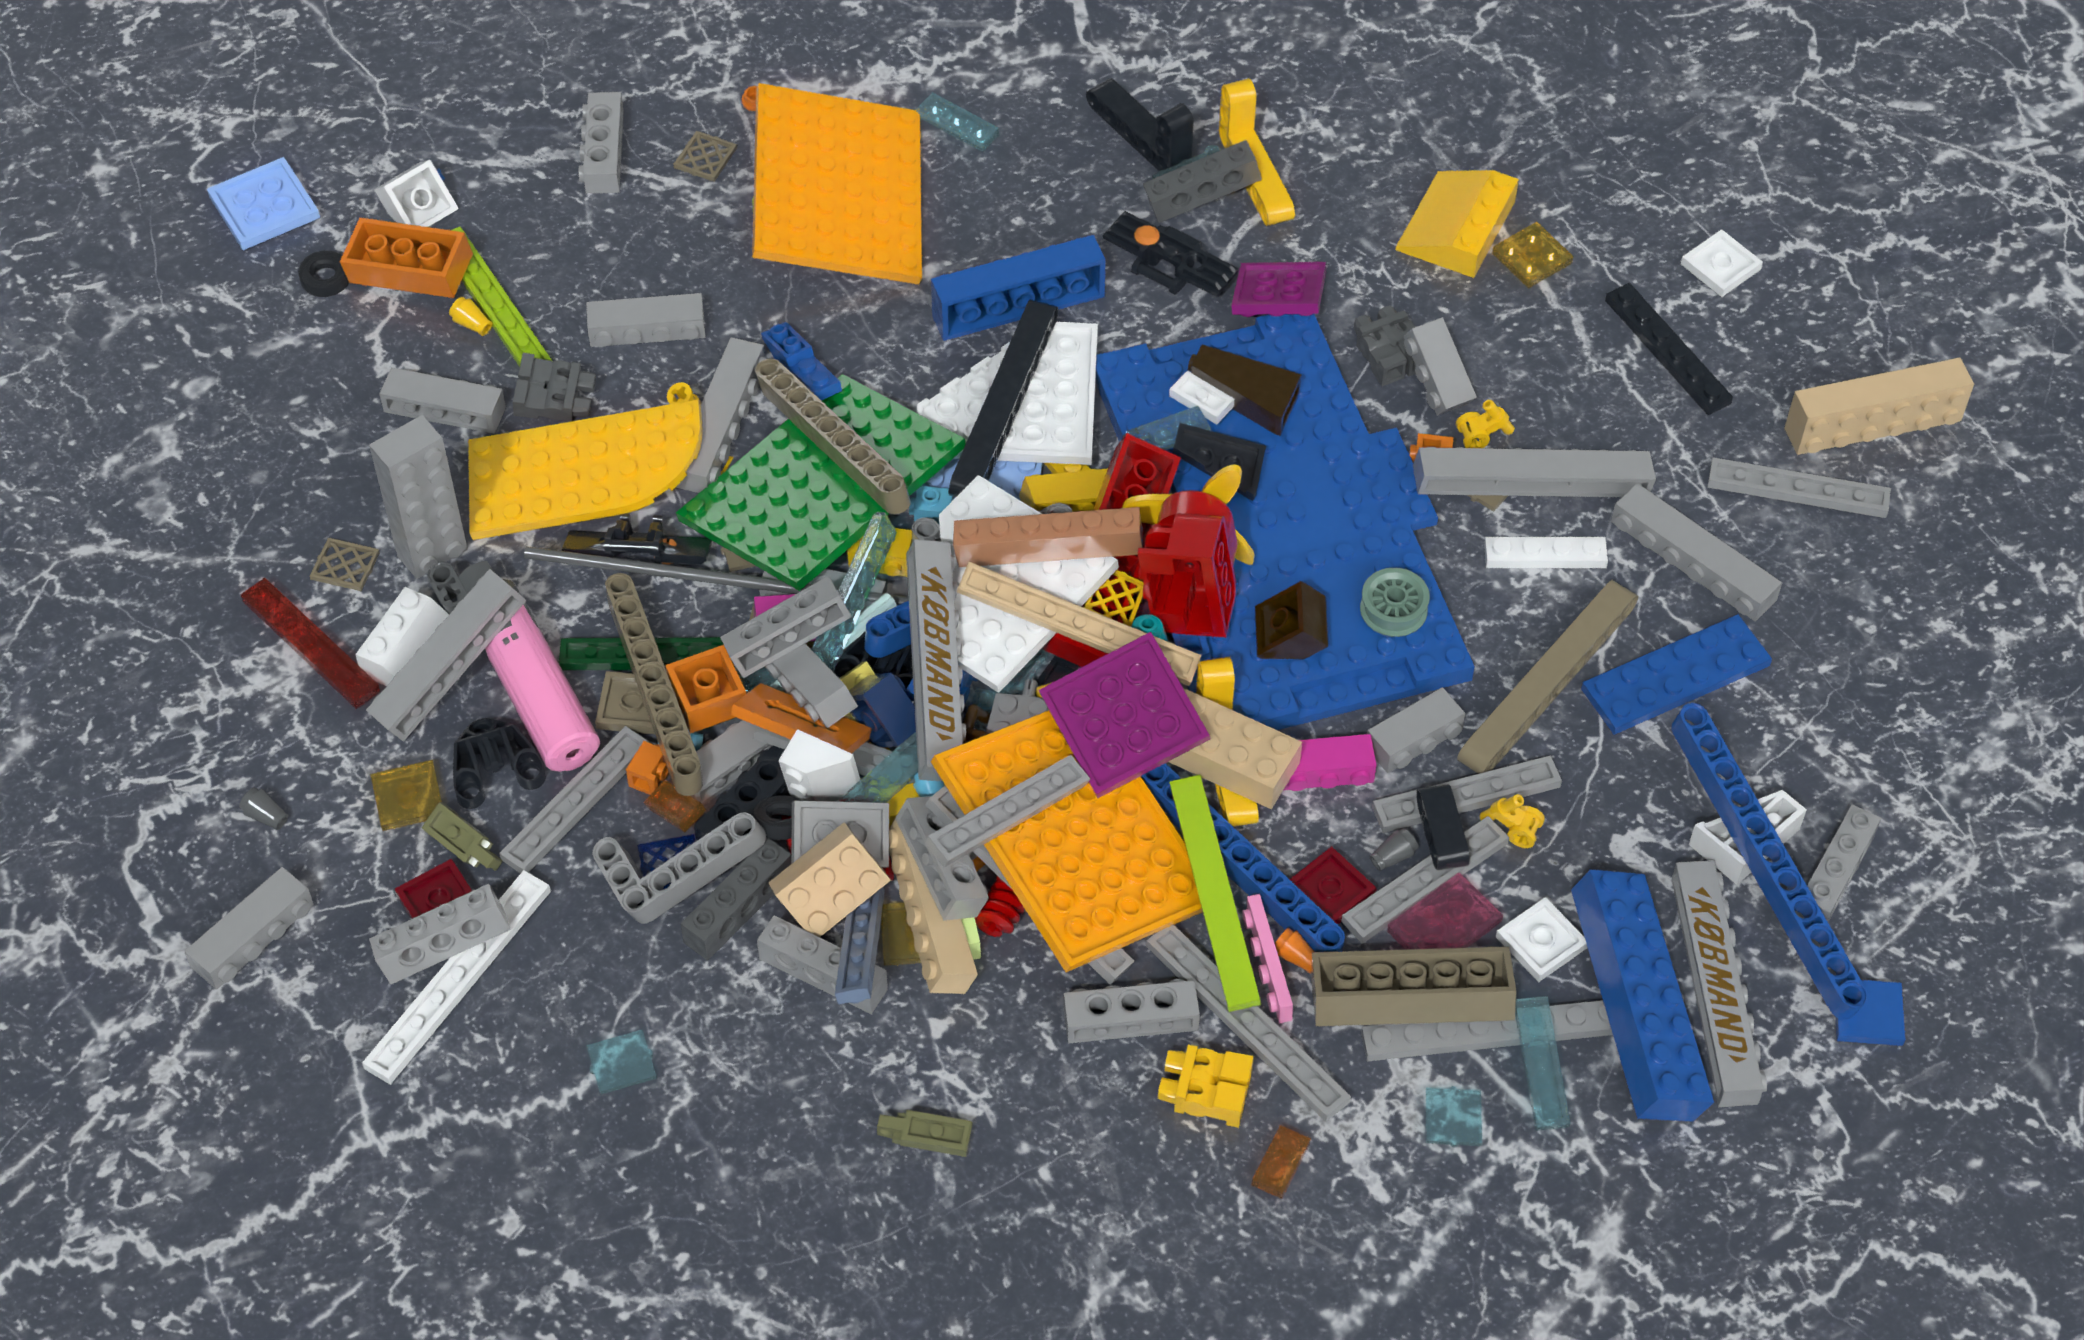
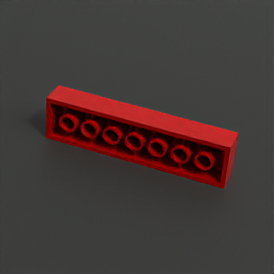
(1133, 471)

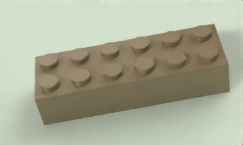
(1413, 986)

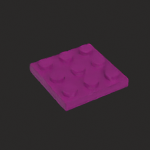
(1279, 288)

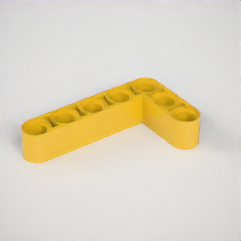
(1237, 125)
(1217, 683)

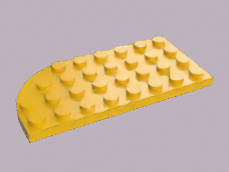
(579, 468)

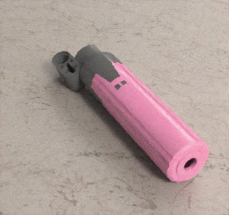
(528, 675)

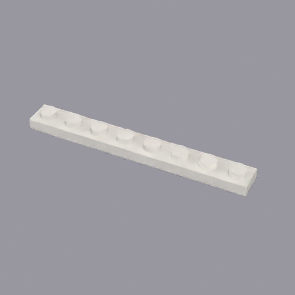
(452, 984)

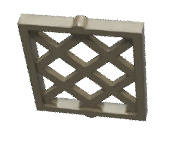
(678, 164)
(368, 551)

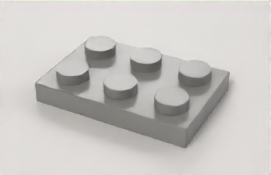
(817, 819)

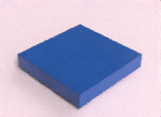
(1879, 1019)

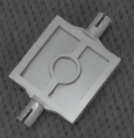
(1011, 709)

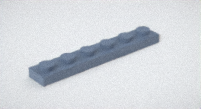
(859, 951)

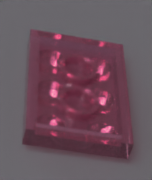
(1446, 918)

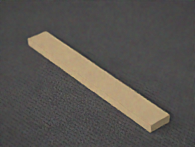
(1065, 617)

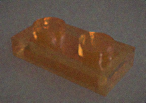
(673, 807)
(1281, 1161)

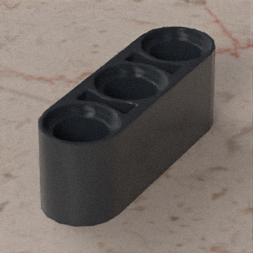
(1442, 827)

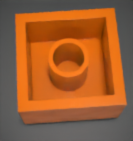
(705, 687)

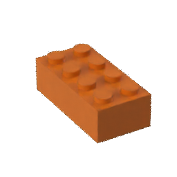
(406, 257)

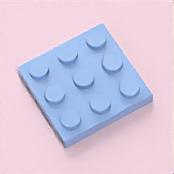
(263, 203)

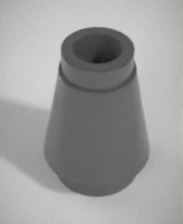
(263, 808)
(1394, 849)

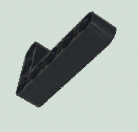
(1159, 140)

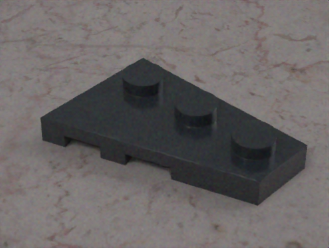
(1214, 451)

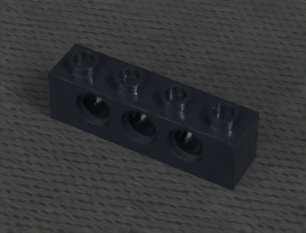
(749, 785)

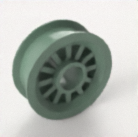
(1394, 602)

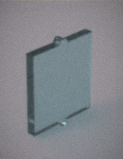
(621, 1062)
(1453, 1117)

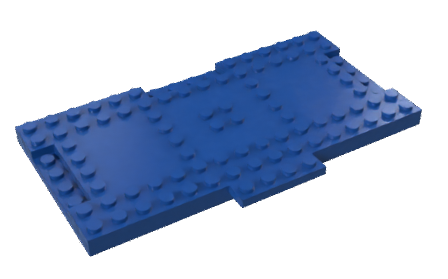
(1323, 514)

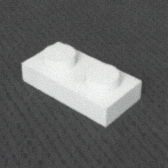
(1196, 392)

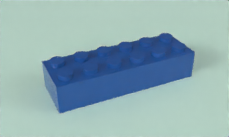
(1001, 289)

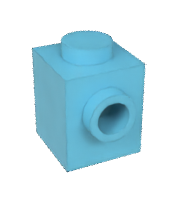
(929, 502)

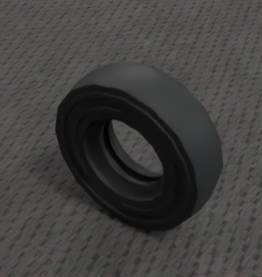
(324, 287)
(773, 807)

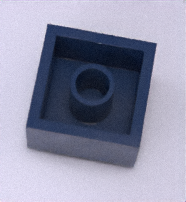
(884, 709)

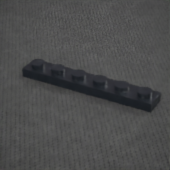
(1669, 349)

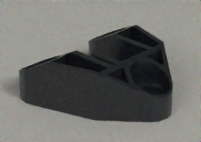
(857, 654)
(470, 743)

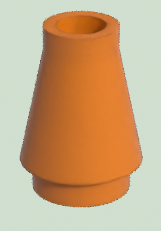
(1295, 949)

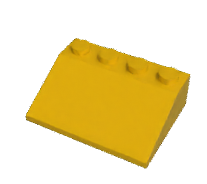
(1459, 219)

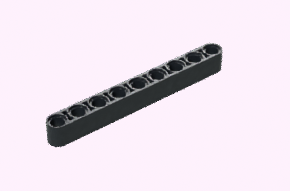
(1005, 395)

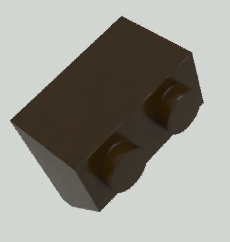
(1291, 624)

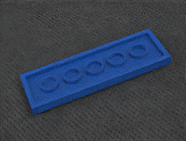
(1676, 674)

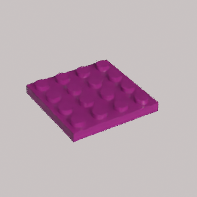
(1124, 714)

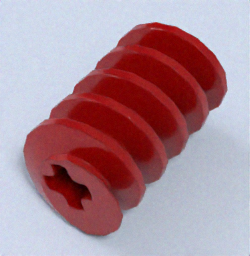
(999, 910)

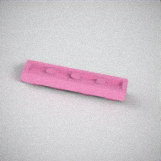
(1270, 970)

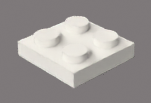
(1721, 263)
(1542, 939)

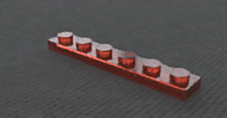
(310, 643)

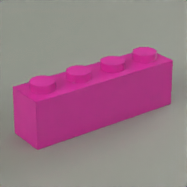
(1334, 763)

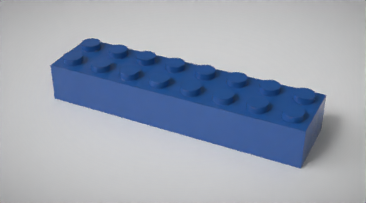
(1642, 996)

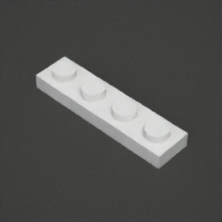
(1545, 552)

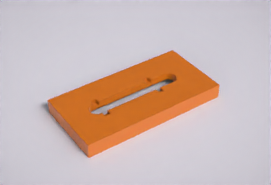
(754, 709)

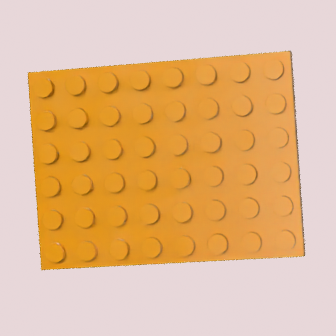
(837, 184)
(1085, 866)

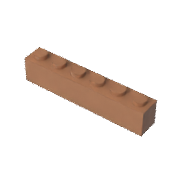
(1048, 537)

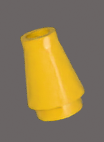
(470, 316)

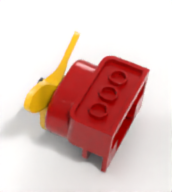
(1192, 555)

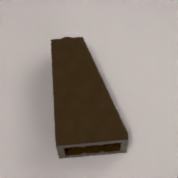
(1259, 389)

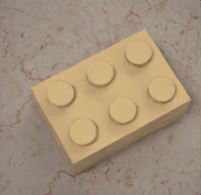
(829, 881)

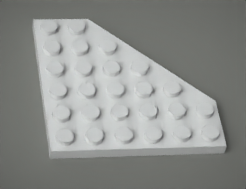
(1055, 412)
(992, 640)

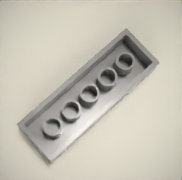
(418, 496)

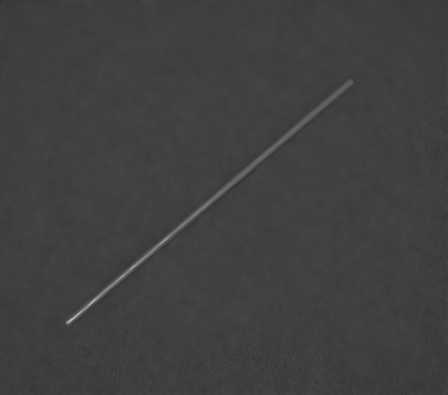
(674, 572)

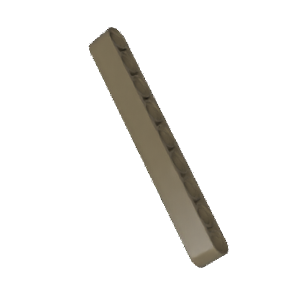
(833, 436)
(1547, 678)
(654, 684)

